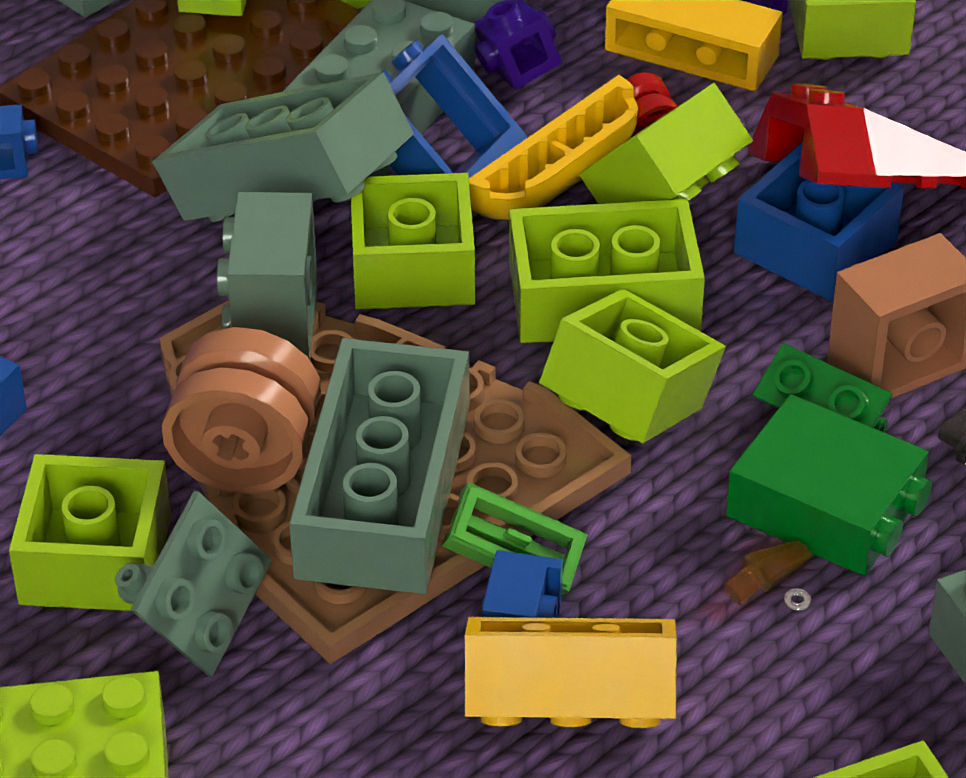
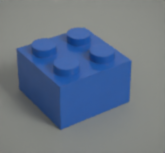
(814, 228)

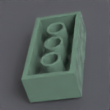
(375, 39)
(286, 142)
(381, 466)

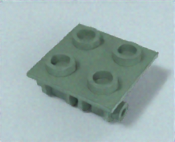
(197, 584)

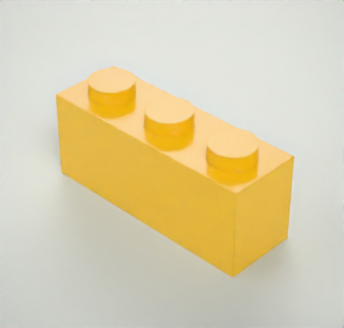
(704, 38)
(570, 670)

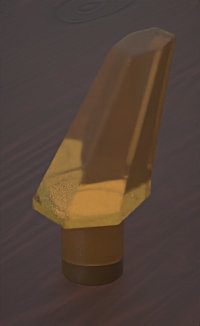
(766, 569)

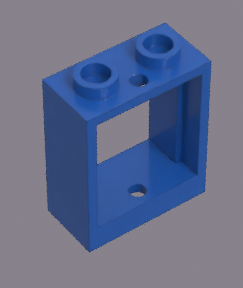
(462, 99)

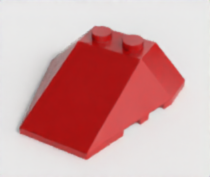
(851, 143)

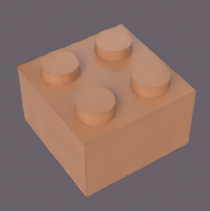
(901, 316)

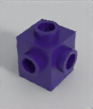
(516, 42)

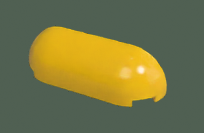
(556, 153)

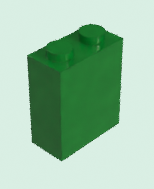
(828, 484)

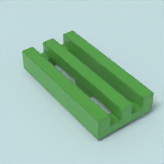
(517, 515)

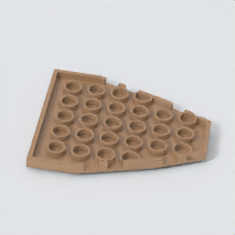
(512, 445)

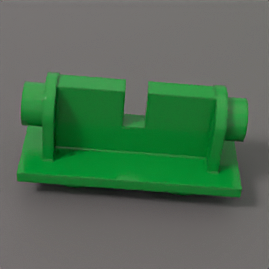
(823, 385)

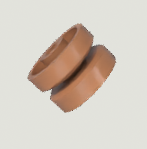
(242, 410)

